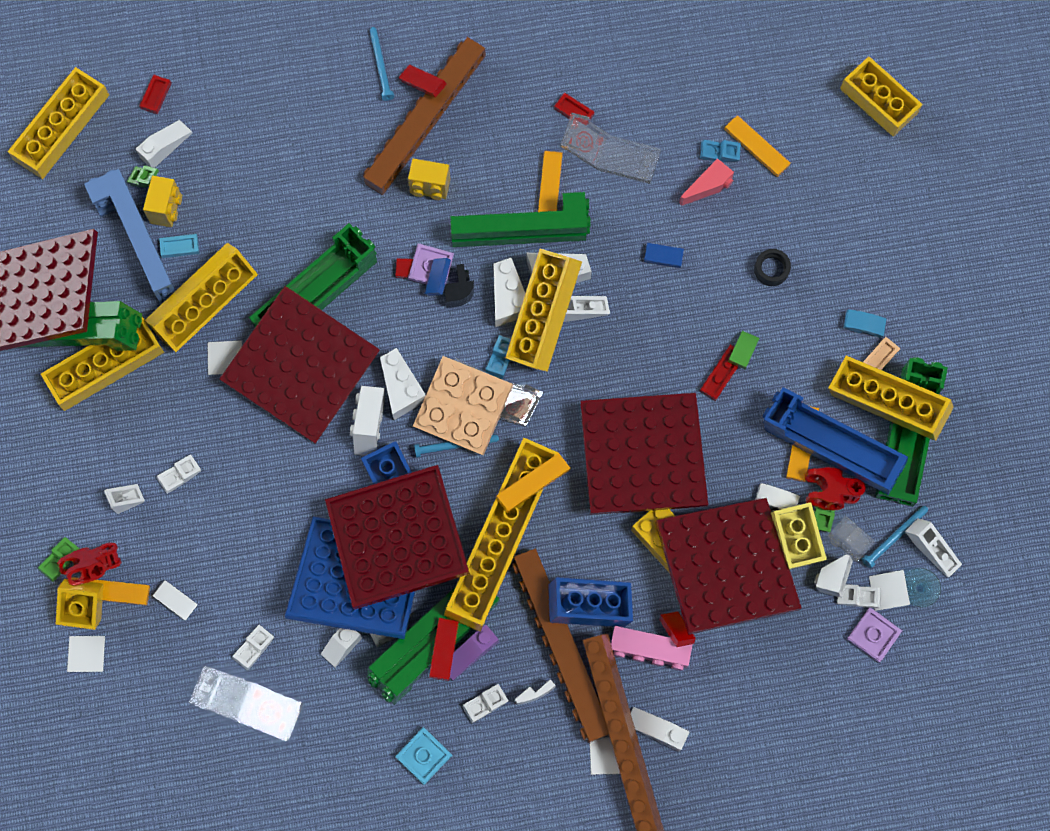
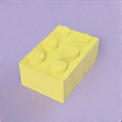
(799, 535)

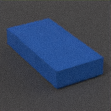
(663, 255)
(438, 276)

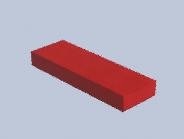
(422, 81)
(719, 376)
(443, 649)

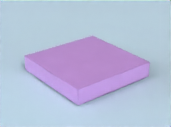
(423, 262)
(874, 635)

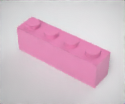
(650, 647)

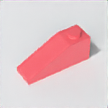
(709, 183)

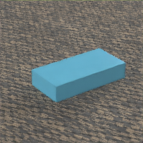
(179, 246)

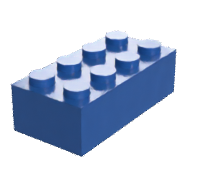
(385, 463)
(590, 602)

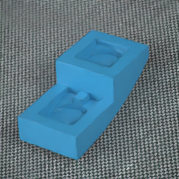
(725, 151)
(865, 322)
(498, 363)

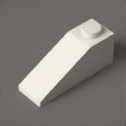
(162, 143)
(586, 307)
(933, 546)
(659, 729)

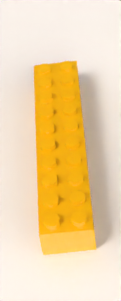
(496, 544)

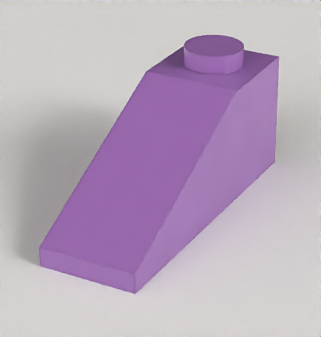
(472, 651)

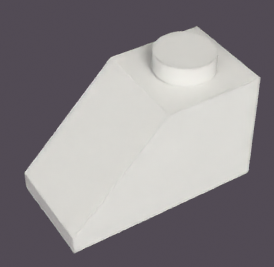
(834, 576)
(340, 645)

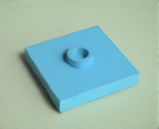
(423, 756)

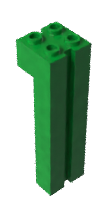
(525, 228)
(331, 271)
(108, 324)
(909, 442)
(411, 657)

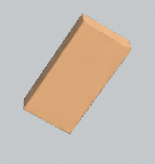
(882, 354)

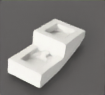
(179, 474)
(777, 497)
(860, 596)
(174, 600)
(253, 647)
(529, 695)
(485, 703)

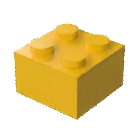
(429, 179)
(162, 201)
(79, 605)

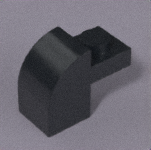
(460, 292)

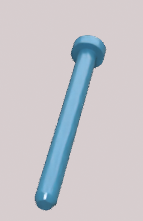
(386, 94)
(442, 446)
(869, 560)

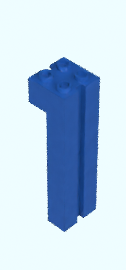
(833, 441)

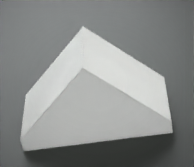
(124, 497)

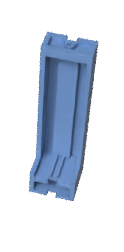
(112, 194)

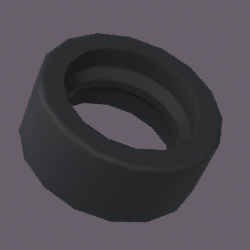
(777, 254)

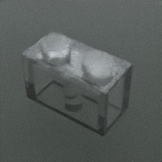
(850, 539)

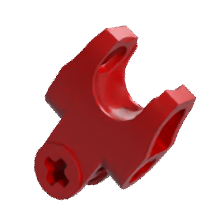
(835, 488)
(90, 563)

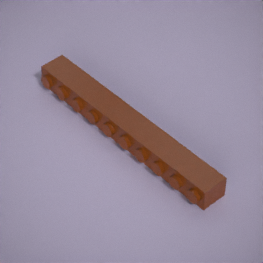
(423, 117)
(563, 648)
(623, 734)

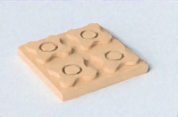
(463, 405)

